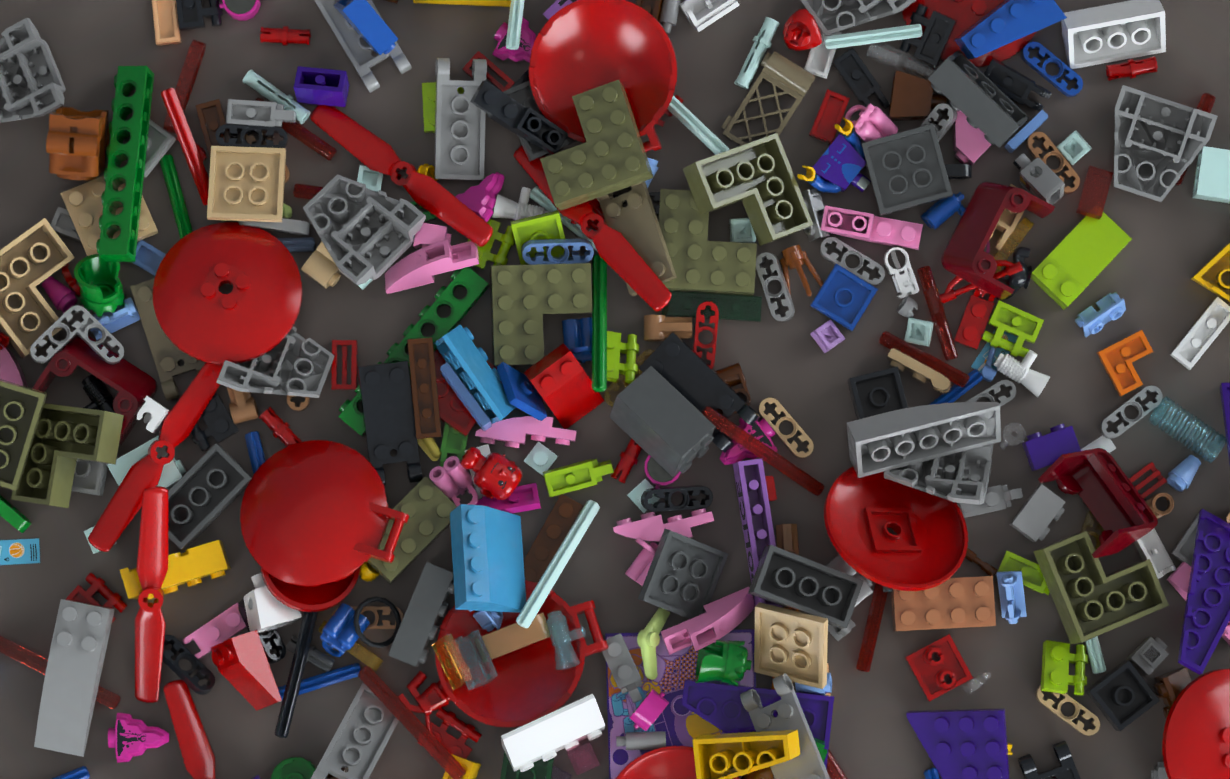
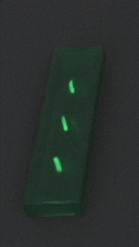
(729, 306)

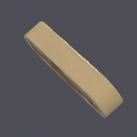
(802, 438)
(1057, 711)

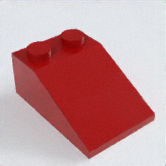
(564, 386)
(247, 669)

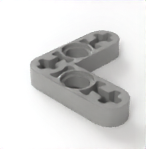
(81, 330)

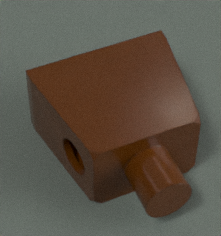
(912, 98)

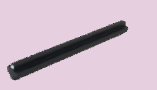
(295, 674)

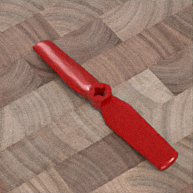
(382, 158)
(609, 243)
(148, 469)
(151, 570)
(189, 731)

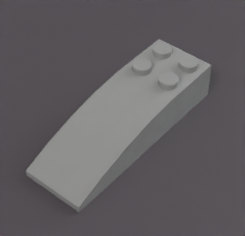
(920, 434)
(73, 676)

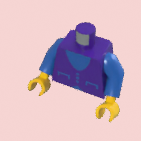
(839, 164)

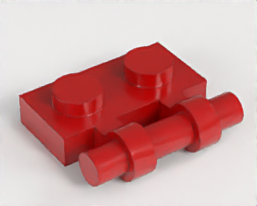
(97, 585)
(451, 743)

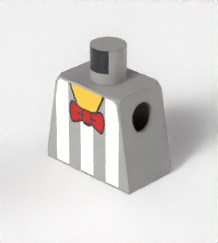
(1046, 185)

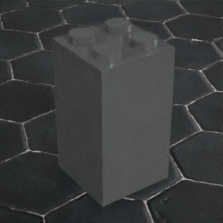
(662, 422)

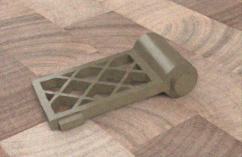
(785, 76)

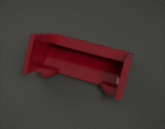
(965, 250)
(124, 377)
(1107, 495)

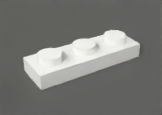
(1202, 333)

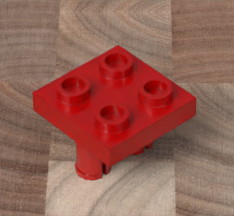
(939, 667)

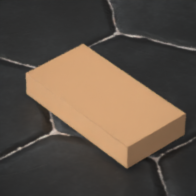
(166, 22)

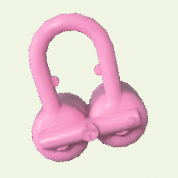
(872, 122)
(453, 480)
(642, 563)

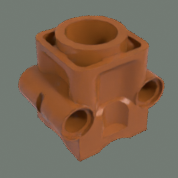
(77, 143)

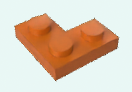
(1118, 361)

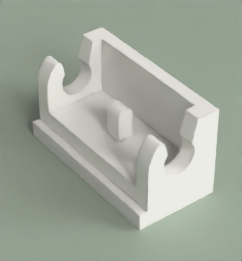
(705, 12)
(154, 415)
(1152, 548)

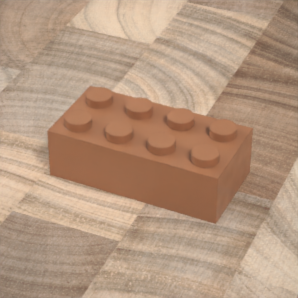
(952, 604)

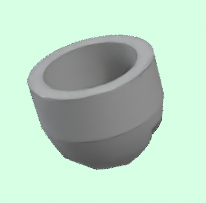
(906, 307)

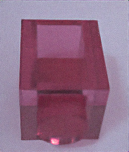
(583, 758)

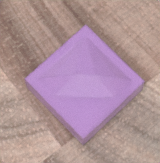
(827, 336)

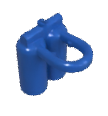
(942, 210)
(578, 337)
(340, 630)

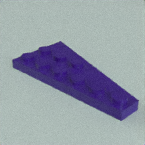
(1208, 593)

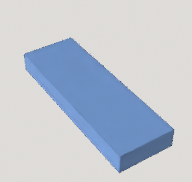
(465, 396)

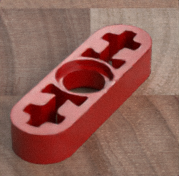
(713, 319)

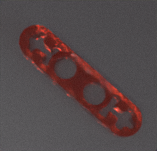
(187, 78)

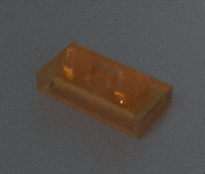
(452, 661)

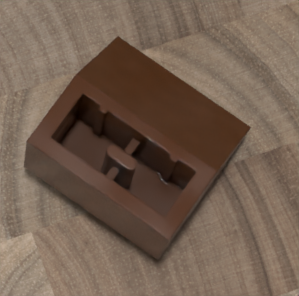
(1170, 686)

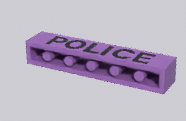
(754, 513)

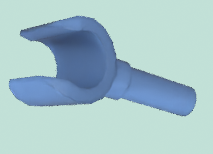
(988, 372)

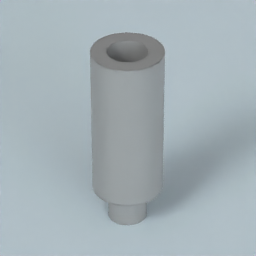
(669, 14)
(642, 740)

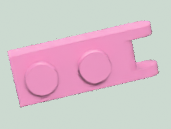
(217, 630)

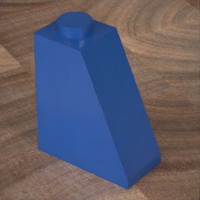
(368, 24)

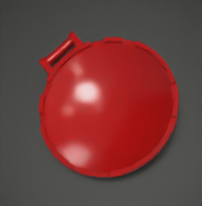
(598, 44)
(317, 514)
(527, 678)

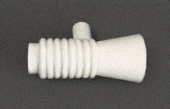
(512, 210)
(1021, 373)

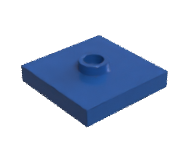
(844, 297)
(521, 392)

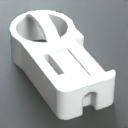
(902, 276)

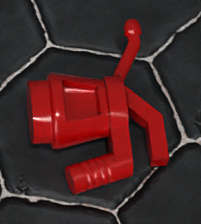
(430, 700)

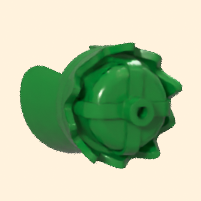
(99, 284)
(722, 662)

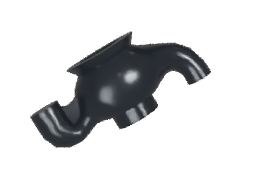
(1021, 278)

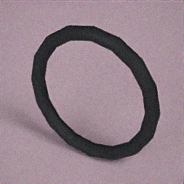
(357, 627)

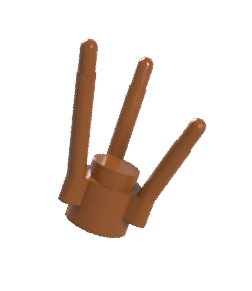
(794, 259)

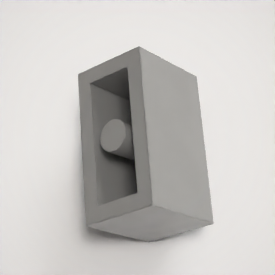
(1038, 513)

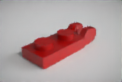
(974, 320)

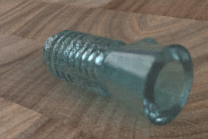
(561, 640)

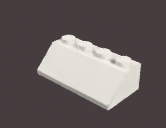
(1114, 32)
(553, 733)

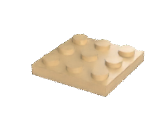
(246, 184)
(86, 207)
(791, 645)

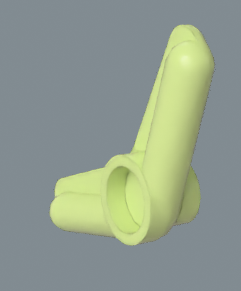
(649, 639)

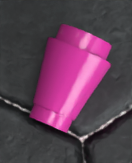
(59, 294)

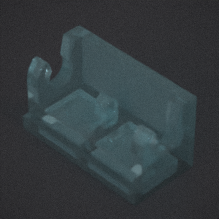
(477, 658)

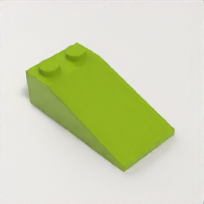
(1079, 258)

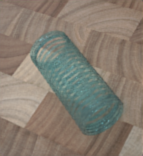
(1212, 450)

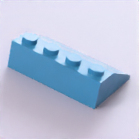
(475, 372)
(487, 559)

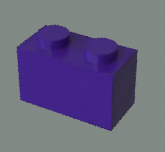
(321, 86)
(1046, 449)

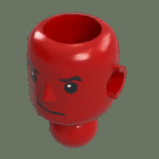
(493, 474)

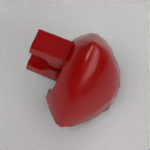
(801, 31)

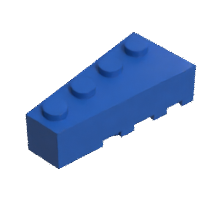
(1007, 24)

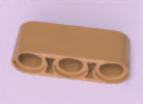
(516, 637)

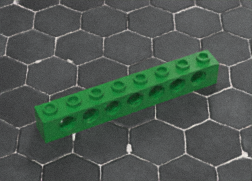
(137, 127)
(461, 277)

